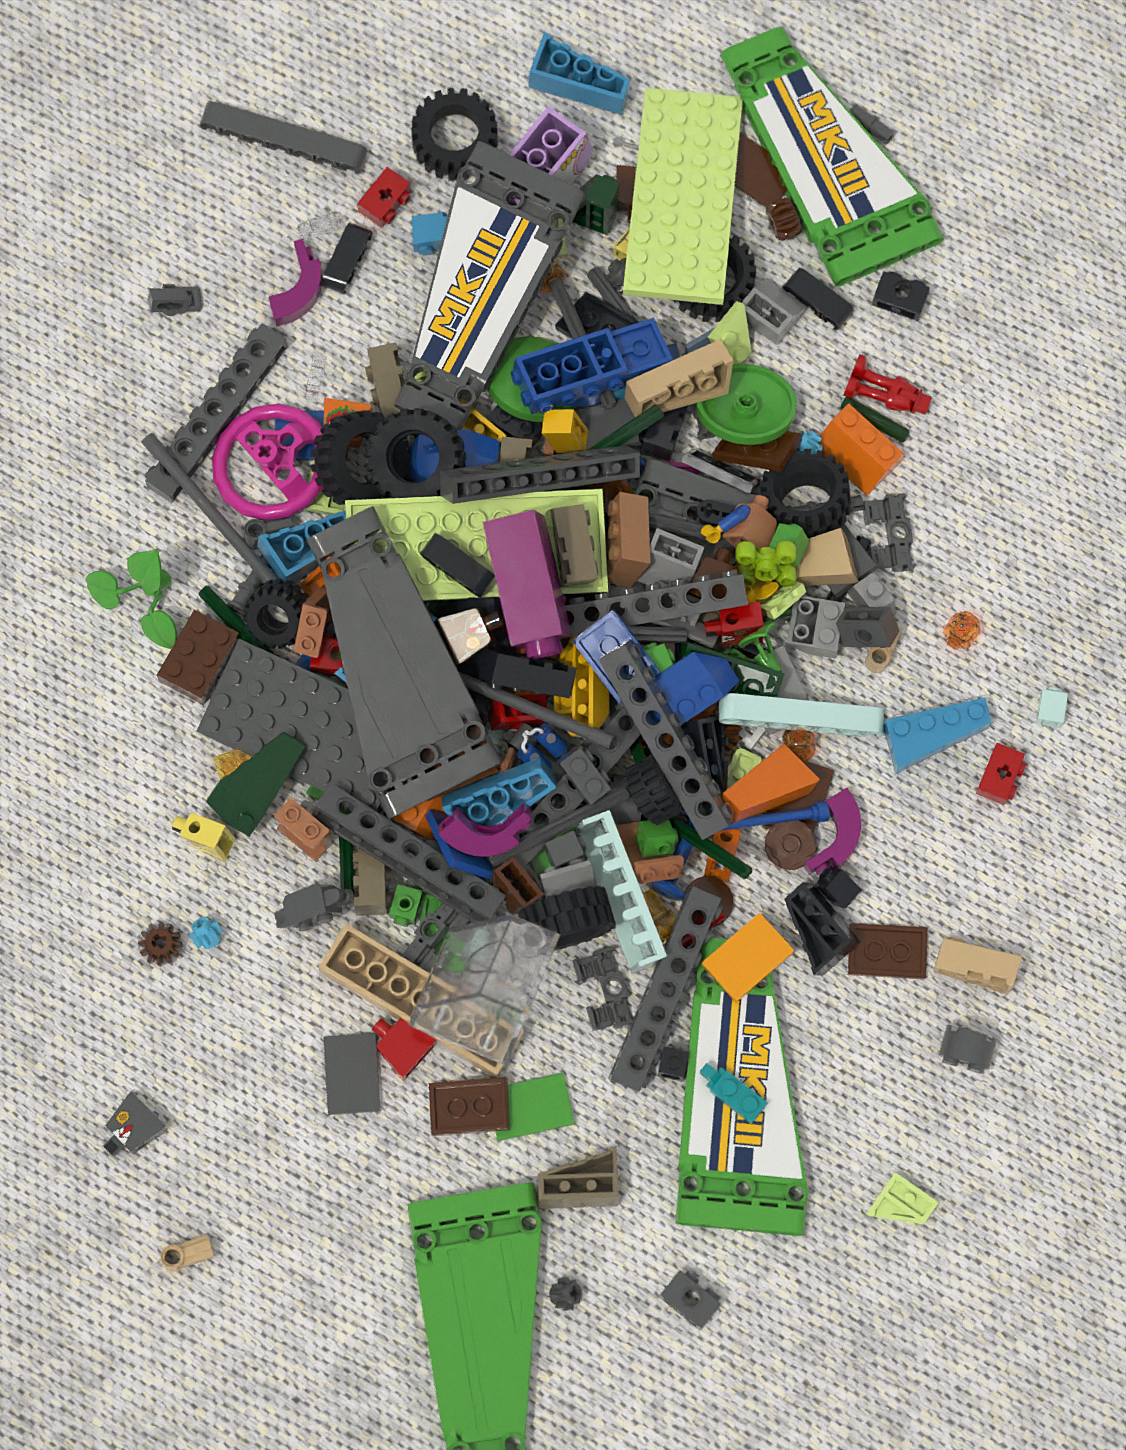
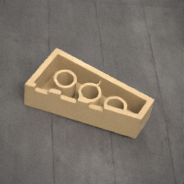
(683, 381)

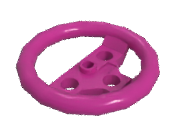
(271, 458)

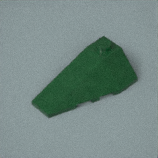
(752, 677)
(250, 789)

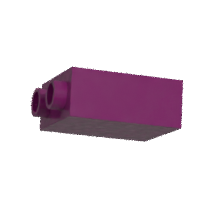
(528, 583)

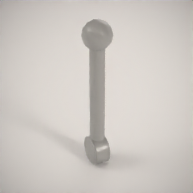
(618, 141)

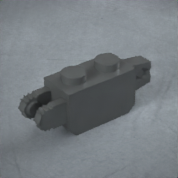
(312, 906)

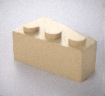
(977, 965)

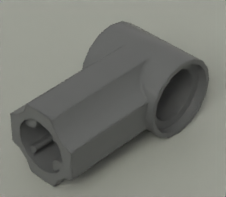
(264, 527)

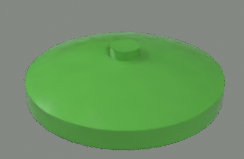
(503, 389)
(754, 410)

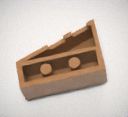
(627, 539)

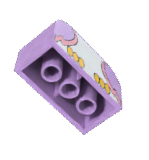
(554, 147)

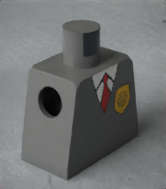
(132, 1126)

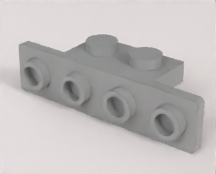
(695, 629)

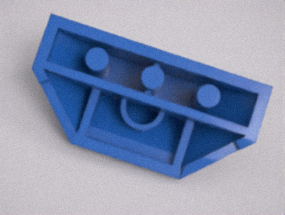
(425, 454)
(694, 684)

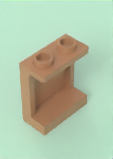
(313, 623)
(303, 829)
(650, 868)

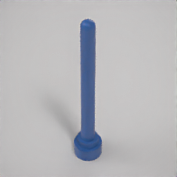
(817, 812)

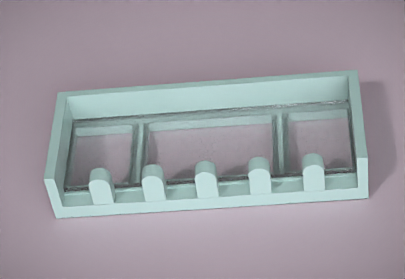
(614, 872)

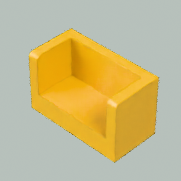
(565, 431)

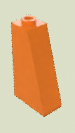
(770, 784)

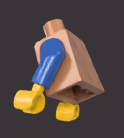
(745, 523)

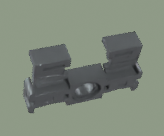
(899, 553)
(419, 949)
(605, 967)

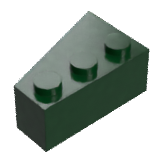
(599, 205)

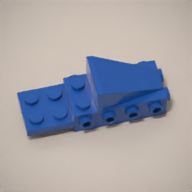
(586, 366)

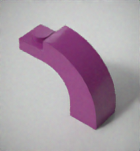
(299, 299)
(847, 820)
(484, 840)

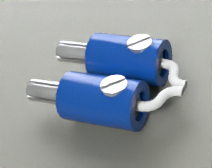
(548, 739)

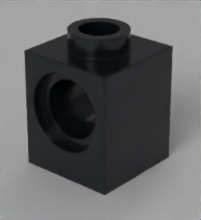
(837, 887)
(673, 1064)

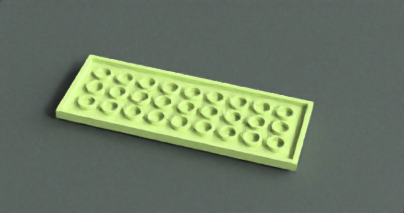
(683, 196)
(416, 519)

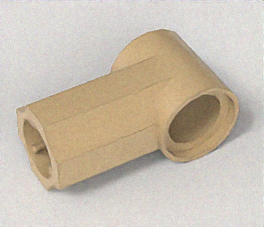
(885, 653)
(189, 1252)

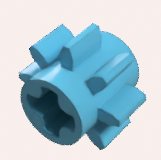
(809, 441)
(205, 933)

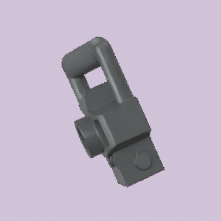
(174, 299)

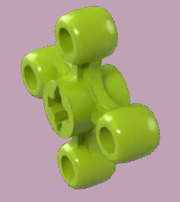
(767, 562)

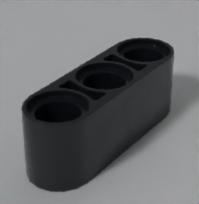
(345, 258)
(819, 297)
(457, 565)

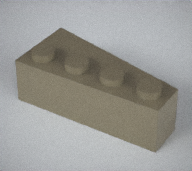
(370, 883)

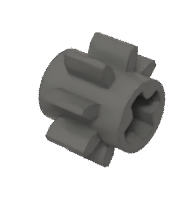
(565, 1293)

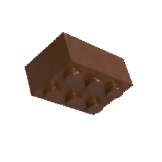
(198, 657)

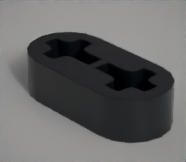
(716, 508)

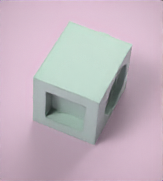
(1051, 707)

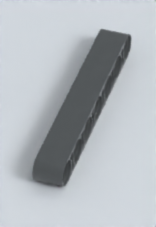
(284, 136)

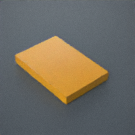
(747, 957)

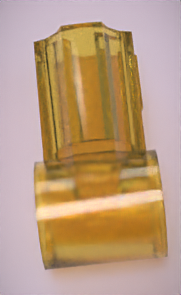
(661, 916)

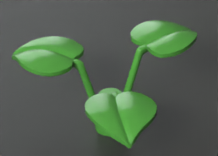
(145, 569)
(765, 658)

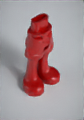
(899, 393)

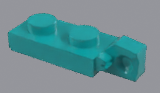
(733, 1093)

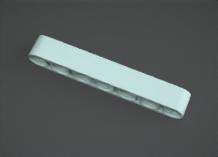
(794, 713)

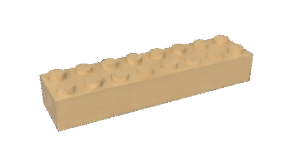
(389, 985)

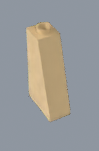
(827, 561)

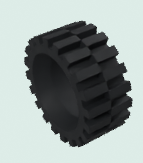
(441, 159)
(745, 274)
(815, 471)
(573, 915)

